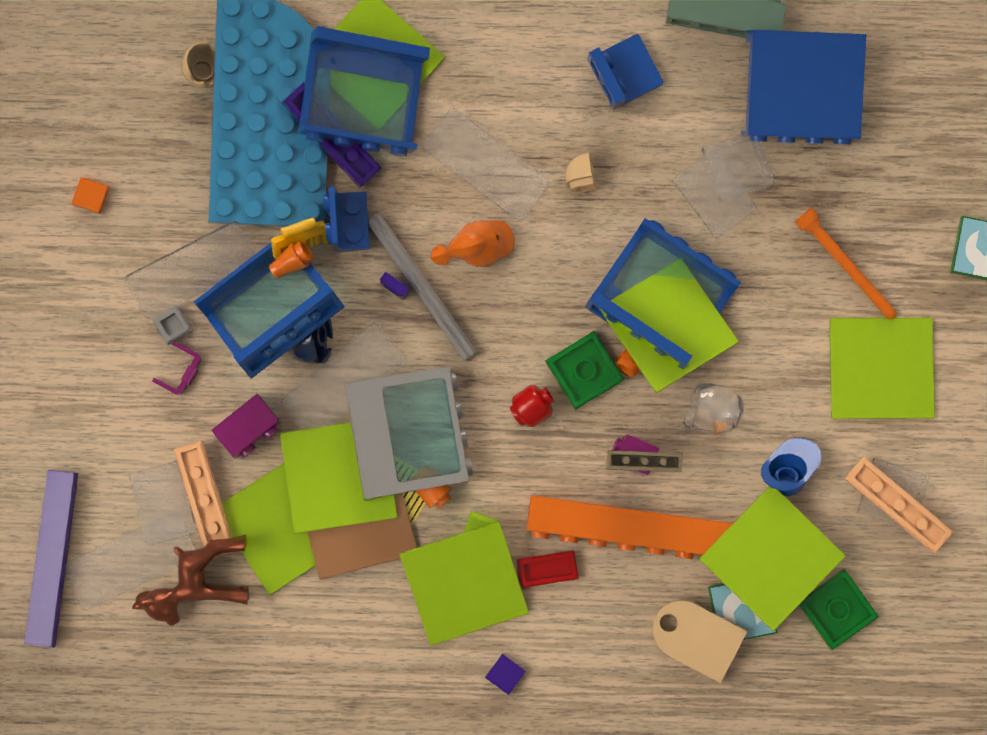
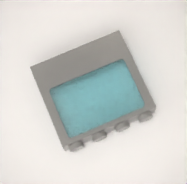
(408, 432)

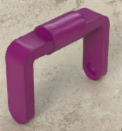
(189, 374)

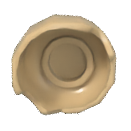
(199, 65)

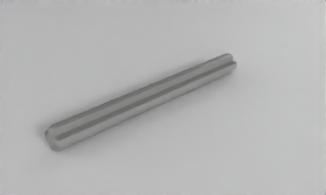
(422, 287)

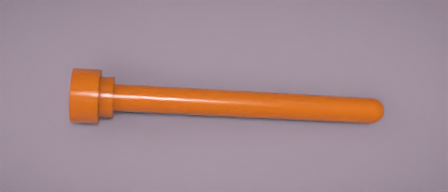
(810, 223)

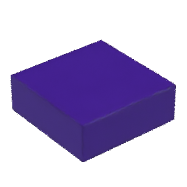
(394, 286)
(505, 674)

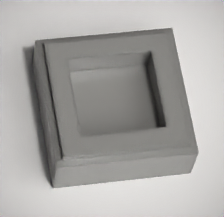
(172, 325)

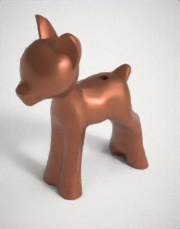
(163, 602)

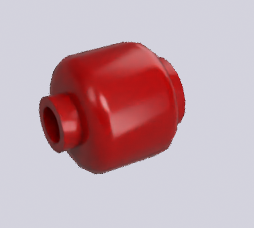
(532, 406)

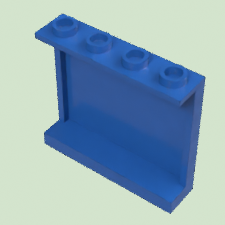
(805, 86)

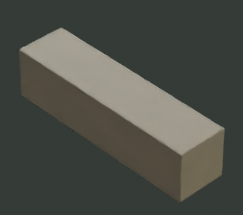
(644, 461)

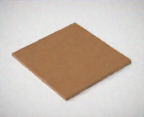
(363, 544)

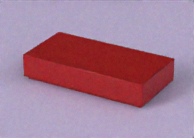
(547, 569)

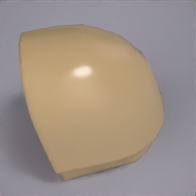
(581, 174)

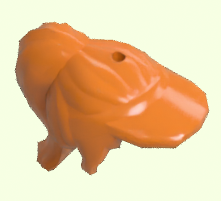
(477, 244)

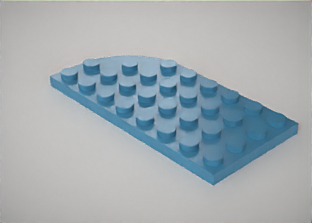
(258, 160)

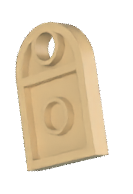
(700, 639)

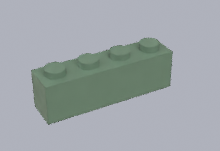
(727, 16)

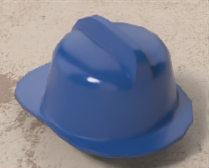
(791, 465)

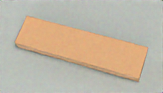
(203, 493)
(898, 505)

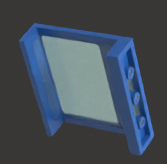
(361, 91)
(659, 254)
(265, 314)

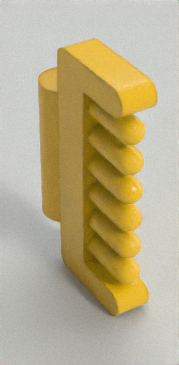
(299, 231)

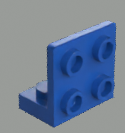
(625, 71)
(348, 220)

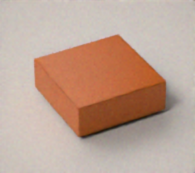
(90, 195)

